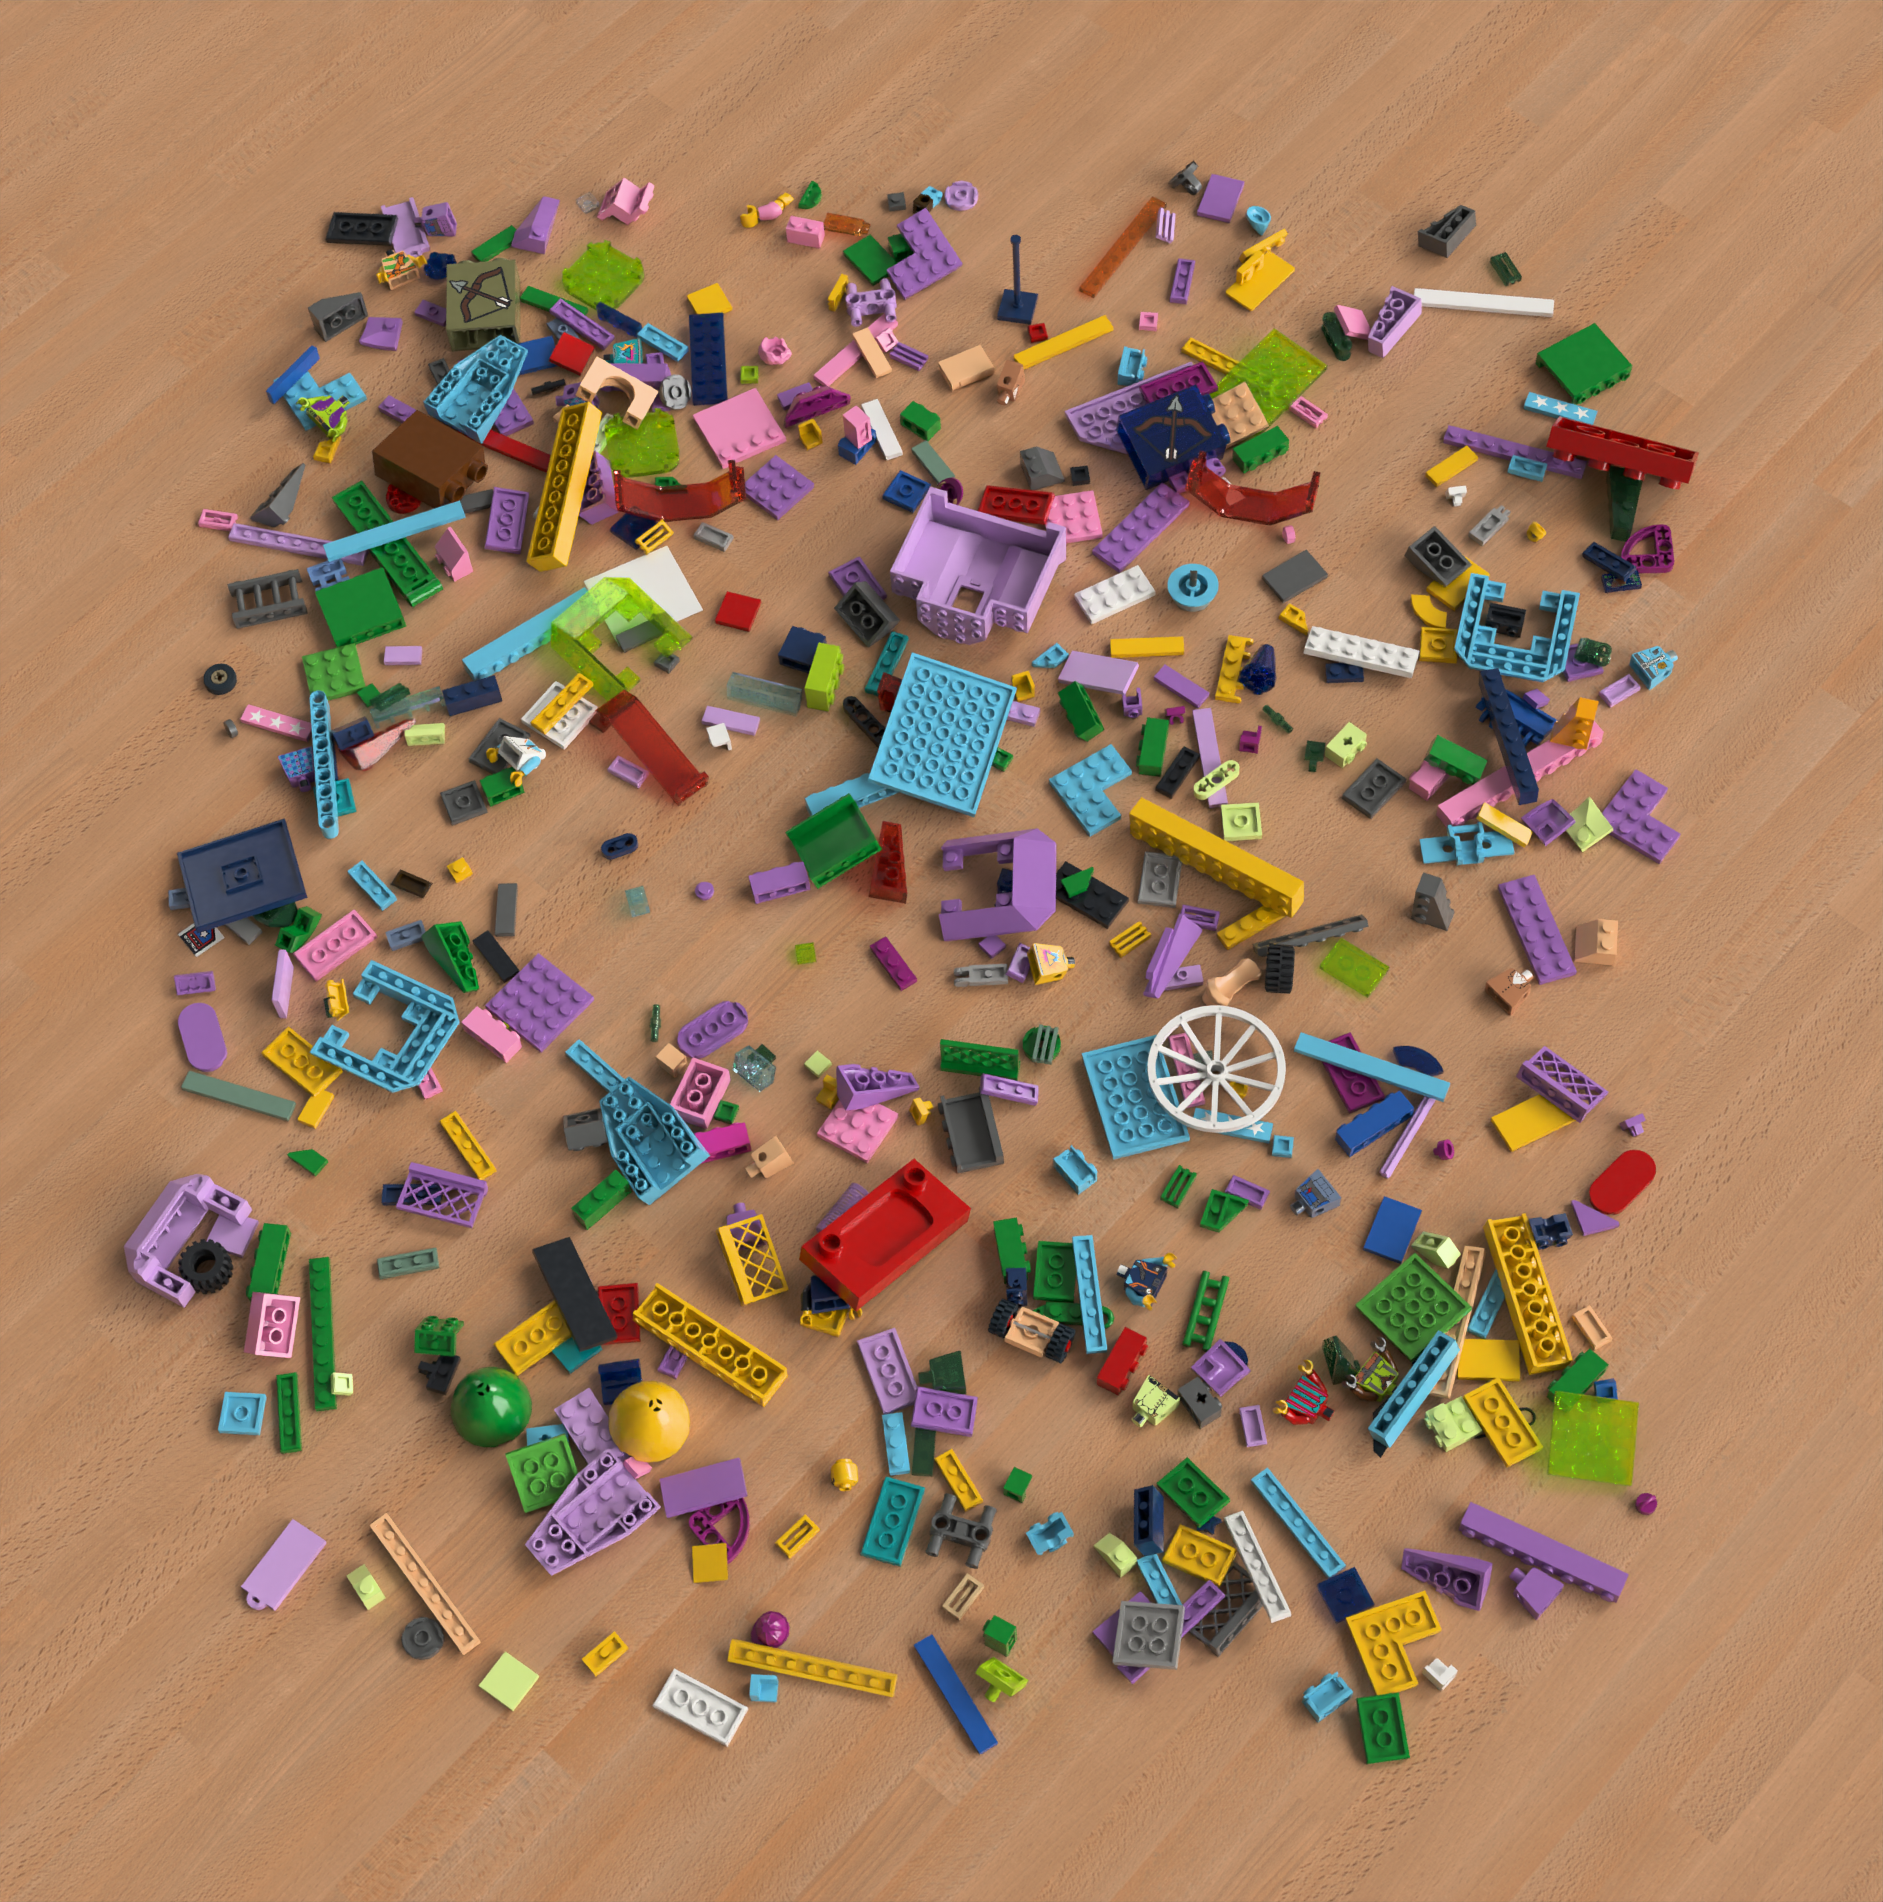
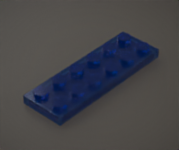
(708, 358)

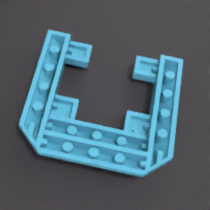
(1546, 656)
(427, 1009)

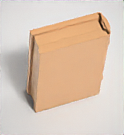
(966, 368)

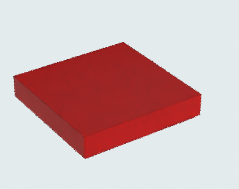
(571, 354)
(738, 611)

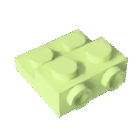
(1452, 1424)

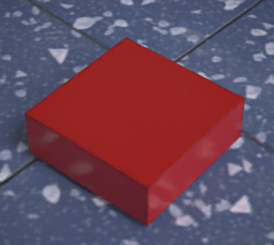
(1037, 332)

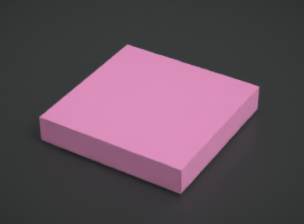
(1353, 322)

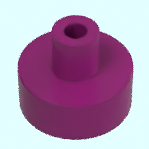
(1444, 1149)

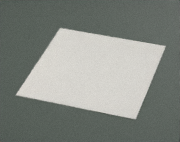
(661, 580)

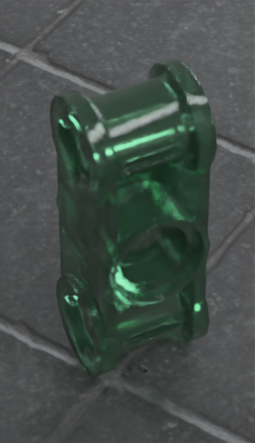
(1336, 337)

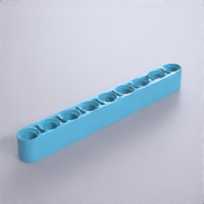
(324, 771)

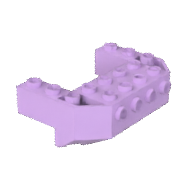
(170, 1226)

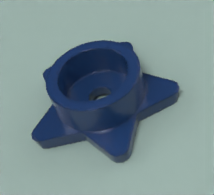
(1210, 1527)

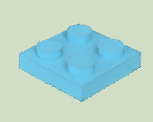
(242, 1413)

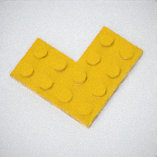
(1381, 1637)

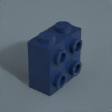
(800, 649)

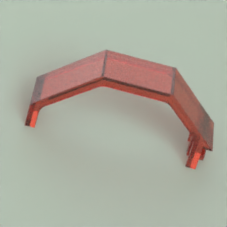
(680, 501)
(1249, 503)

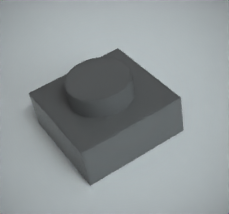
(896, 201)

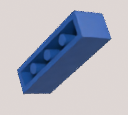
(1374, 1123)

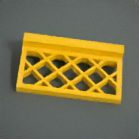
(736, 1268)

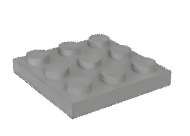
(1149, 1635)

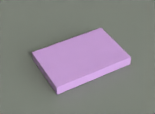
(282, 983)

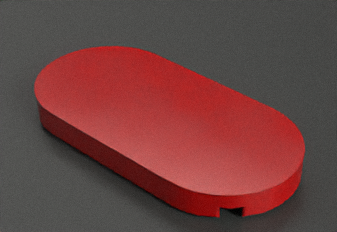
(1622, 1182)

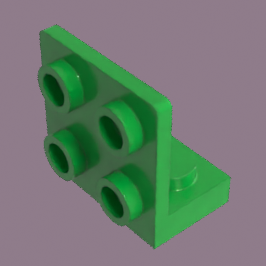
(437, 1336)

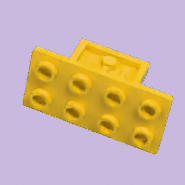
(1258, 279)

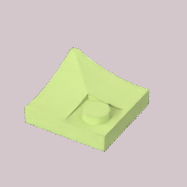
(1589, 825)

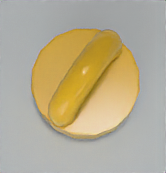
(1537, 530)

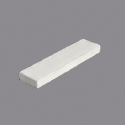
(884, 432)

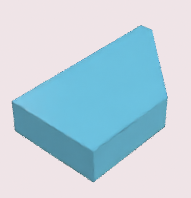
(1051, 658)

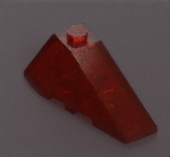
(370, 751)

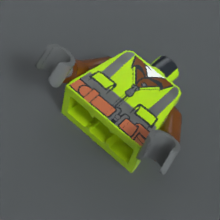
(1376, 1376)

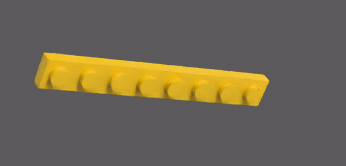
(812, 1668)

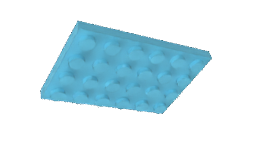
(1125, 1100)

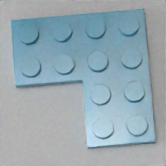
(307, 388)
(1083, 788)

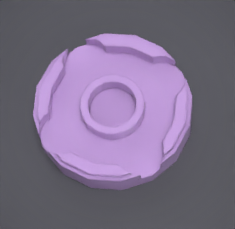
(961, 195)

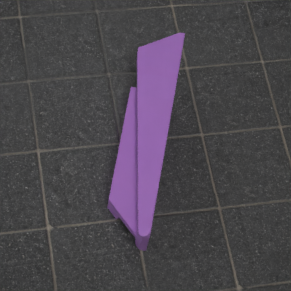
(1170, 954)

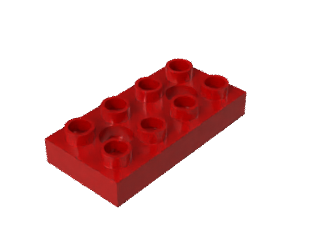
(1622, 449)

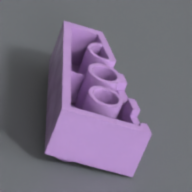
(1393, 321)

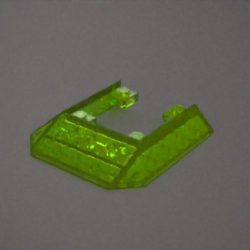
(576, 643)

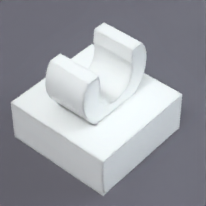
(1456, 494)

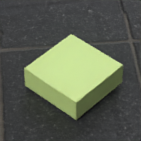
(817, 1064)
(341, 1384)

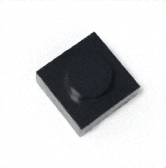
(1080, 475)

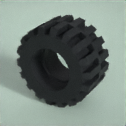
(1279, 968)
(202, 1252)

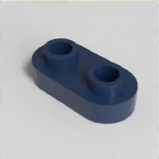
(619, 846)

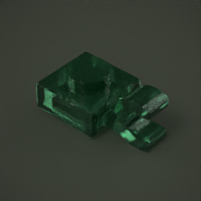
(1314, 753)

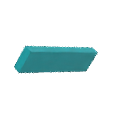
(887, 661)

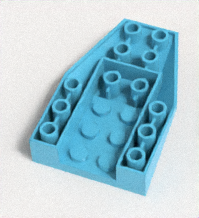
(477, 388)
(648, 1140)

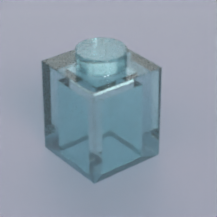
(637, 901)

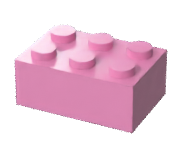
(700, 1092)

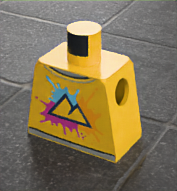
(1048, 963)

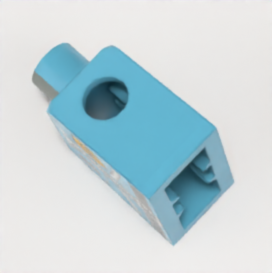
(1653, 665)

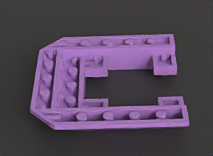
(1032, 891)

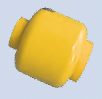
(844, 1474)

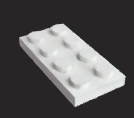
(1114, 594)

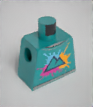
(626, 352)

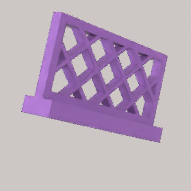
(1556, 1091)
(443, 1179)

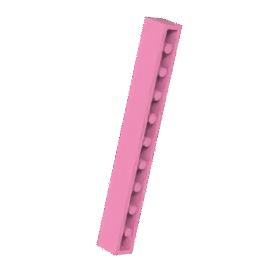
(1498, 786)

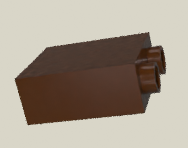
(429, 460)

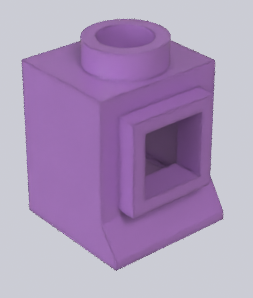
(1132, 705)

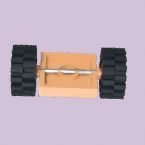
(1031, 1331)

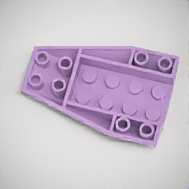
(591, 1514)

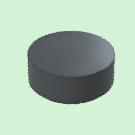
(230, 728)

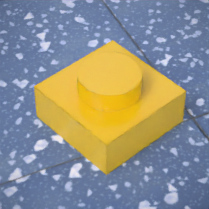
(459, 870)

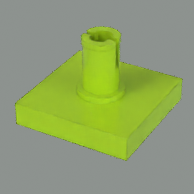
(1001, 1679)

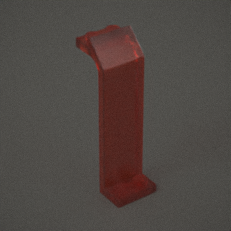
(652, 746)

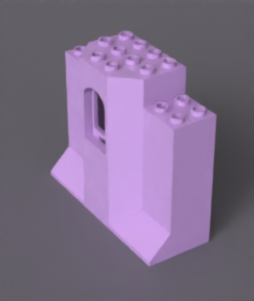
(979, 552)

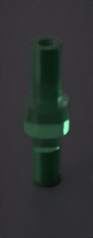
(1277, 719)
(655, 1023)

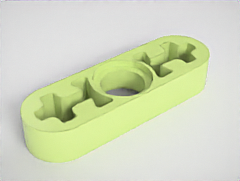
(1214, 787)

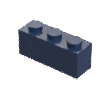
(472, 695)
(1148, 1520)

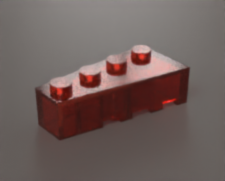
(889, 872)

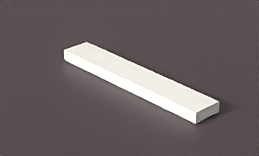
(1257, 1567)

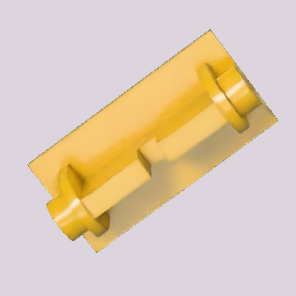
(338, 1004)

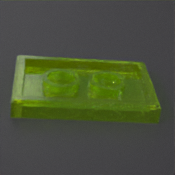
(1354, 967)

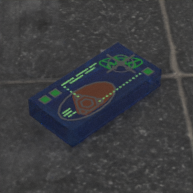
(1613, 584)

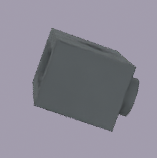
(1201, 1413)

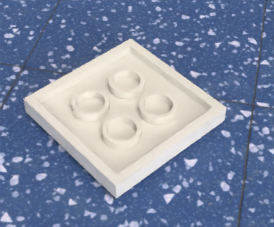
(569, 725)

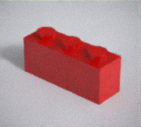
(1122, 1361)

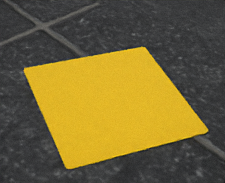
(710, 1563)

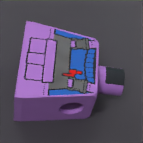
(437, 220)

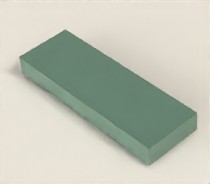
(932, 462)
(408, 1263)

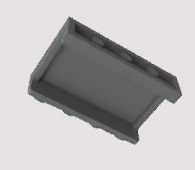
(971, 1132)

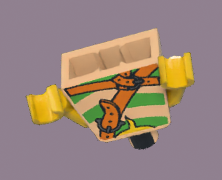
(399, 268)

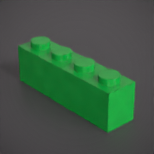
(269, 1259)

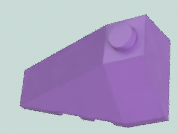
(537, 227)

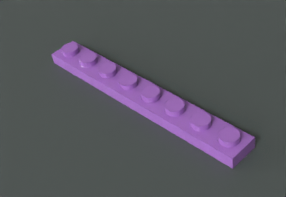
(1506, 449)

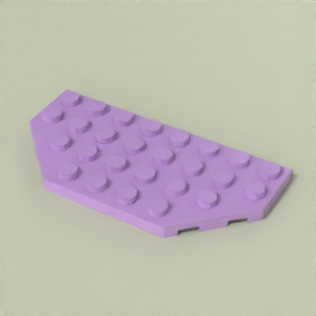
(1097, 419)

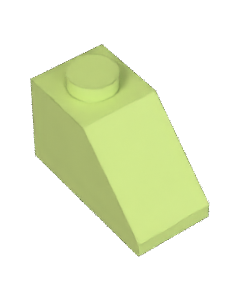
(1436, 1249)
(1116, 1554)
(366, 1586)

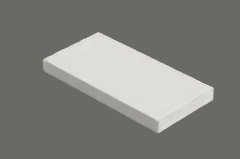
(700, 1707)

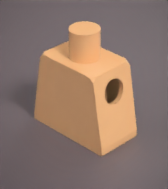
(769, 1159)

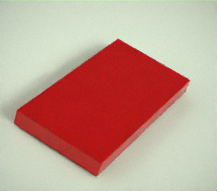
(1017, 504)

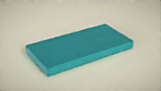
(893, 1521)

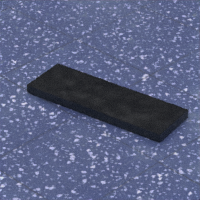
(574, 1294)

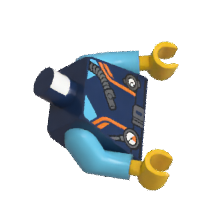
(1145, 1279)

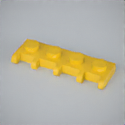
(1231, 669)

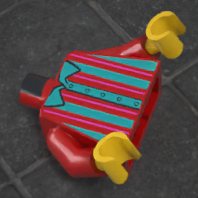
(1306, 1400)

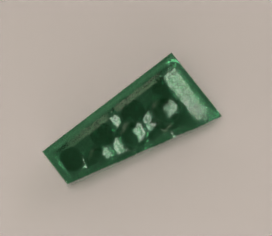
(1623, 500)

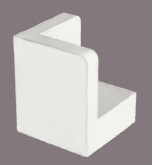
(719, 736)
(1439, 1674)

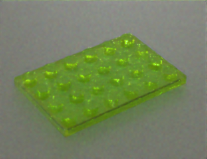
(1275, 373)

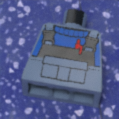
(1315, 1196)

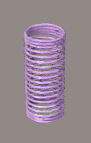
(857, 1197)

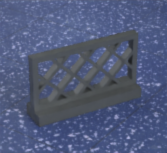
(1237, 1621)

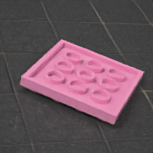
(739, 428)

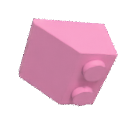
(453, 555)

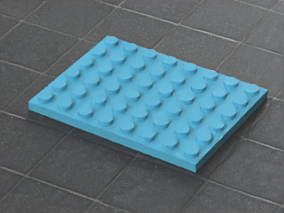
(942, 734)

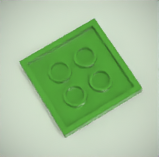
(334, 672)
(542, 1471)

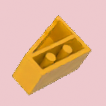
(1576, 724)

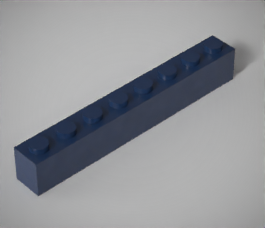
(1508, 736)

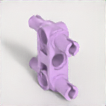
(870, 302)

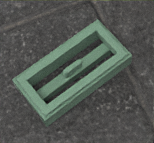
(1048, 1030)

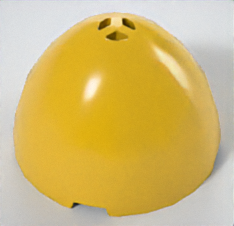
(645, 1432)

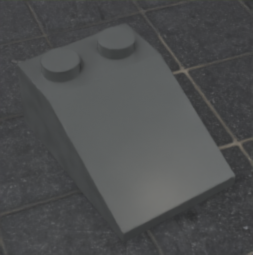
(337, 314)
(1437, 557)

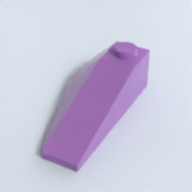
(866, 1087)
(1456, 1576)

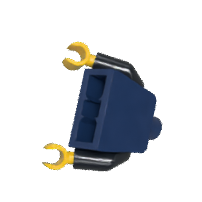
(821, 1298)

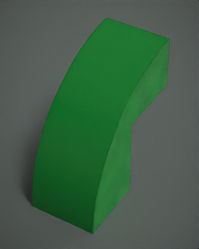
(296, 935)

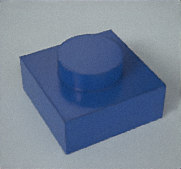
(1606, 1388)

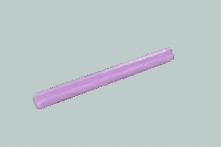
(1406, 1137)

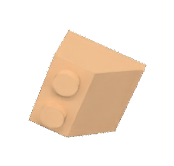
(1596, 942)

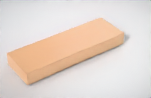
(871, 352)

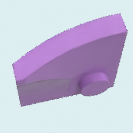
(382, 333)
(1548, 821)
(1220, 1368)

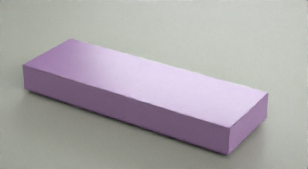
(733, 720)

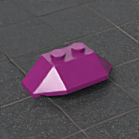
(815, 403)

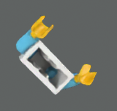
(520, 754)

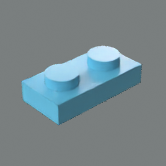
(1527, 468)

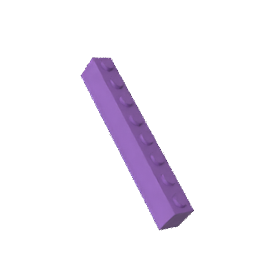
(1543, 1552)

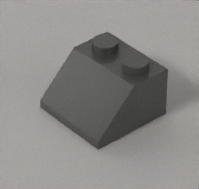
(1040, 468)
(584, 1129)

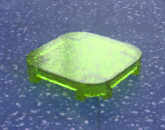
(603, 276)
(643, 451)

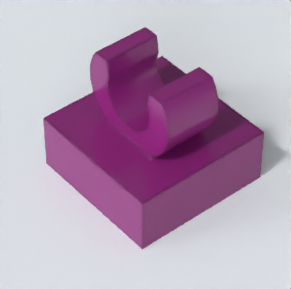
(1175, 712)

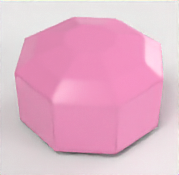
(1288, 534)

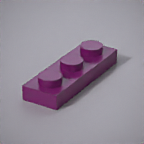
(893, 963)

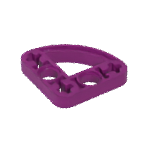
(1657, 558)
(709, 1520)

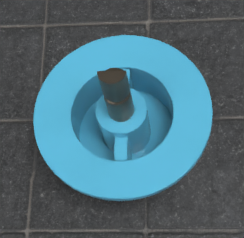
(1193, 587)

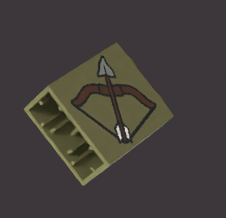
(482, 303)

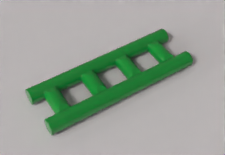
(1201, 1300)

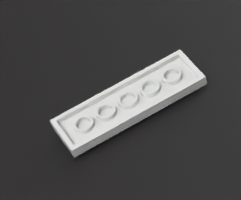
(1361, 652)

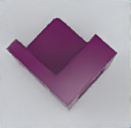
(1250, 741)

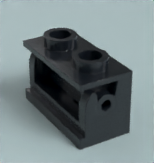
(1506, 619)

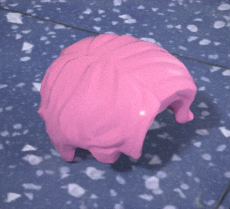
(774, 351)

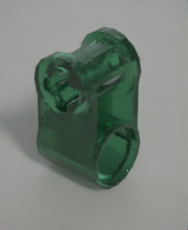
(1591, 652)

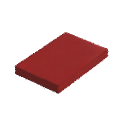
(619, 1304)

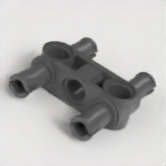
(961, 1531)

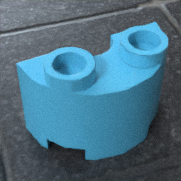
(1051, 1534)

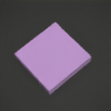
(233, 1236)

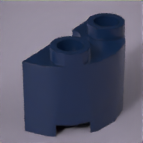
(1550, 1231)

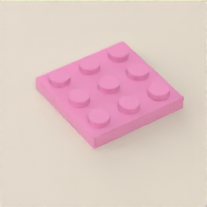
(1078, 515)
(858, 1130)

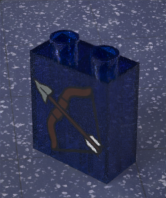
(1170, 434)

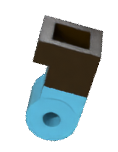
(927, 199)

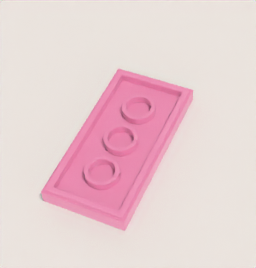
(335, 945)

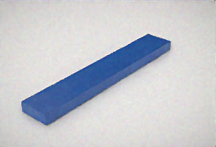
(955, 1694)

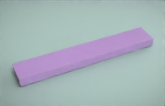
(1209, 752)

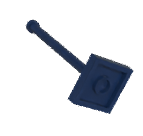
(1015, 304)

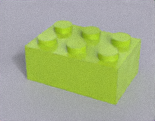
(824, 677)

